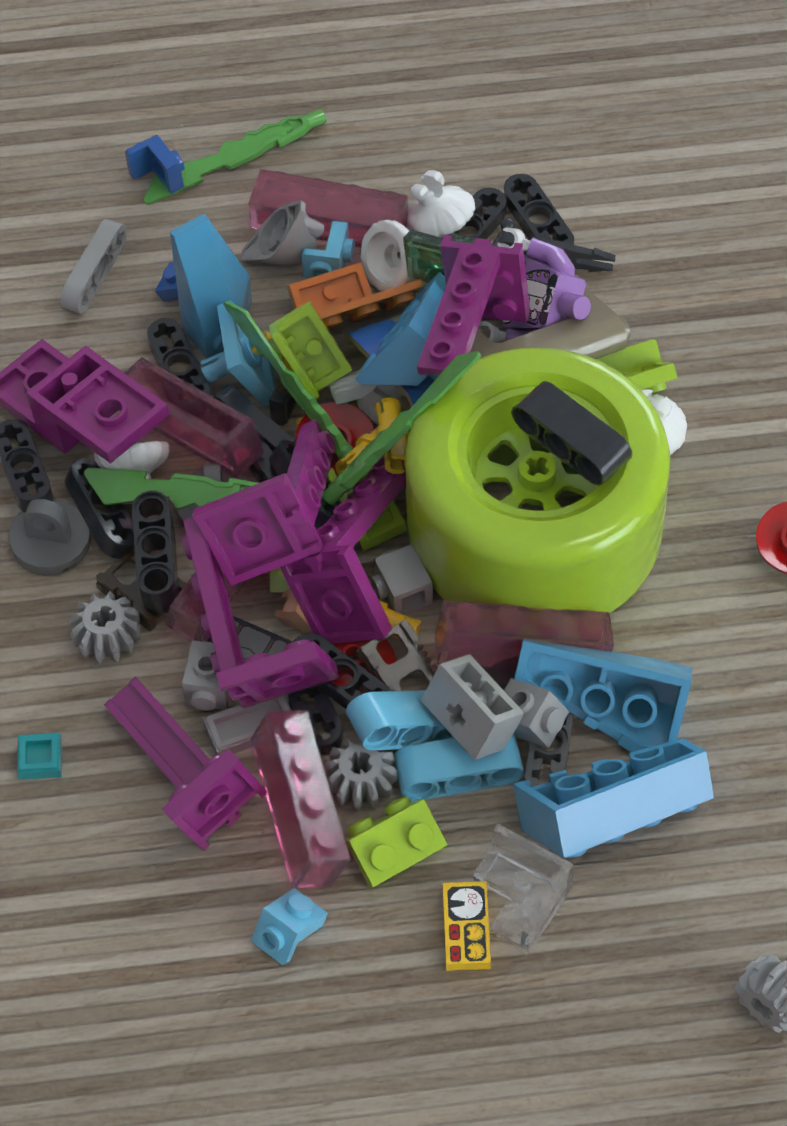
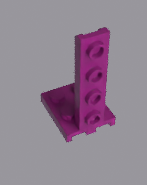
(479, 284)
(273, 519)
(332, 582)
(259, 675)
(206, 788)

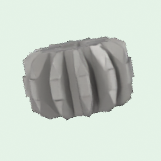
(105, 627)
(362, 786)
(764, 991)

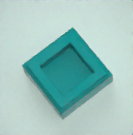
(39, 756)

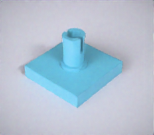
(238, 359)

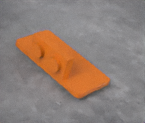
(348, 294)

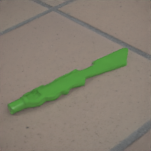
(240, 152)
(288, 378)
(400, 426)
(184, 490)

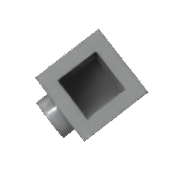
(402, 580)
(200, 680)
(542, 711)

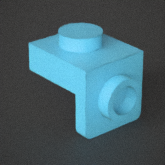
(338, 251)
(286, 924)

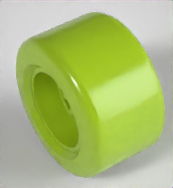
(547, 559)

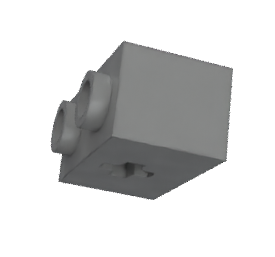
(472, 706)

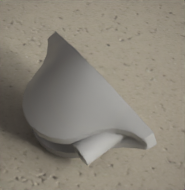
(283, 236)

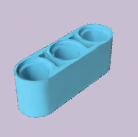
(394, 720)
(447, 769)

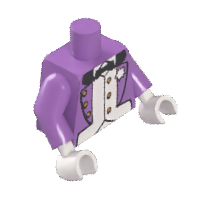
(552, 289)

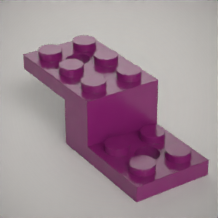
(78, 399)

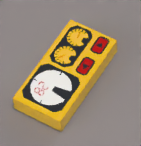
(466, 926)

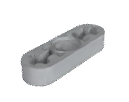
(93, 266)

